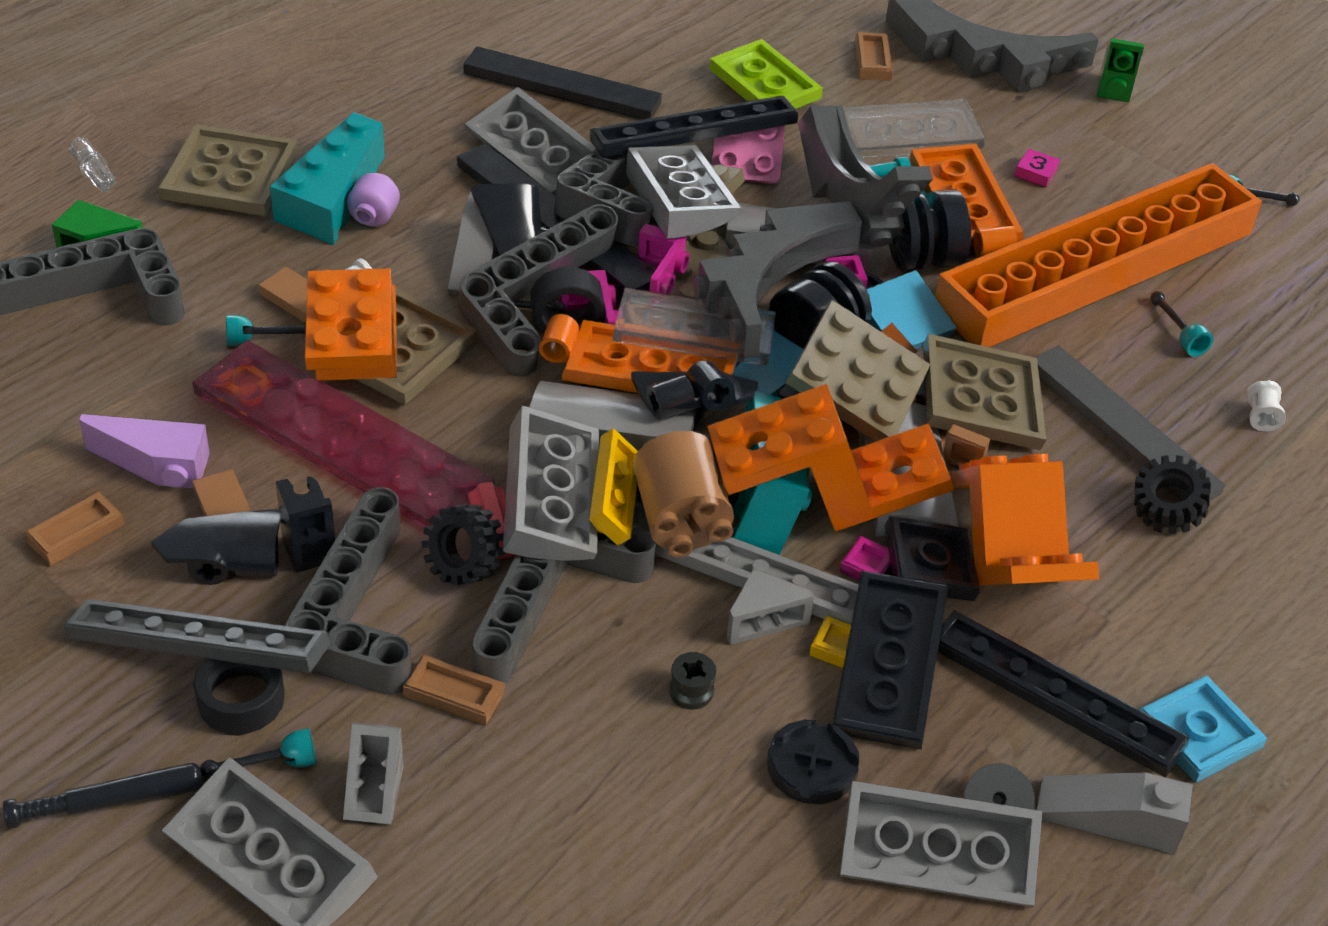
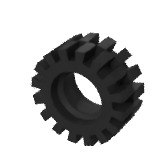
(1177, 475)
(443, 544)

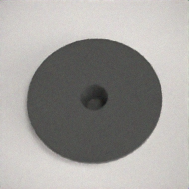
(1000, 785)

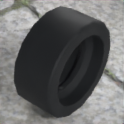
(562, 282)
(234, 717)

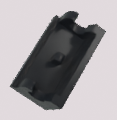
(305, 524)

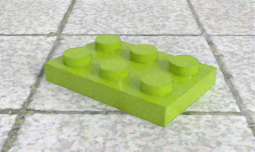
(762, 72)

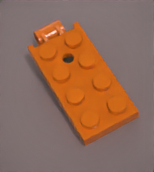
(968, 172)
(591, 355)

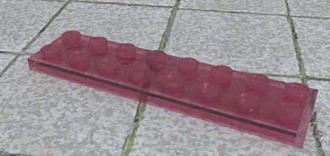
(337, 432)

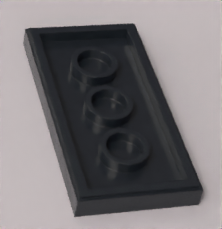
(890, 659)

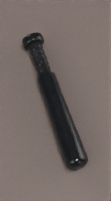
(121, 791)

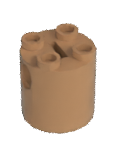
(683, 492)

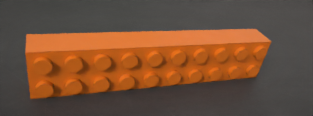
(1096, 255)

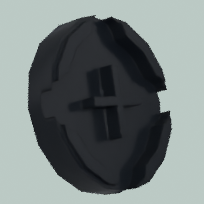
(812, 762)

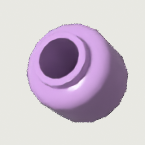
(373, 199)

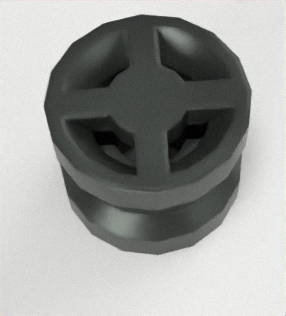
(700, 689)

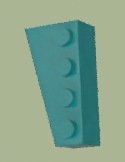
(316, 187)
(771, 507)

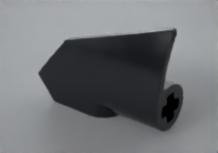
(509, 213)
(700, 386)
(224, 543)

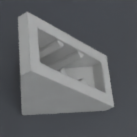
(768, 607)
(373, 773)

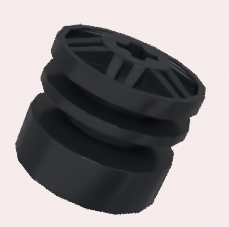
(933, 231)
(804, 300)

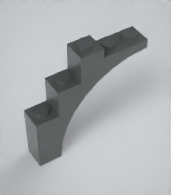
(979, 50)
(843, 176)
(762, 258)

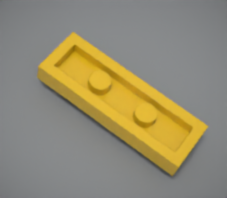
(614, 488)

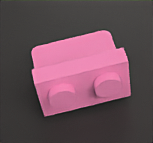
(754, 151)

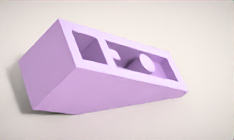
(152, 449)

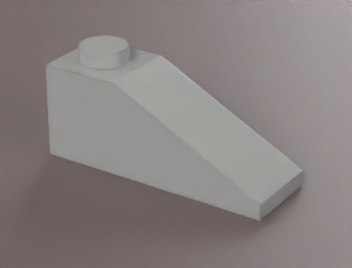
(473, 246)
(1119, 806)

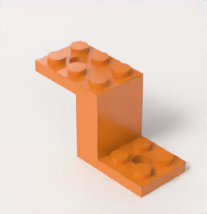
(351, 324)
(808, 433)
(1020, 521)

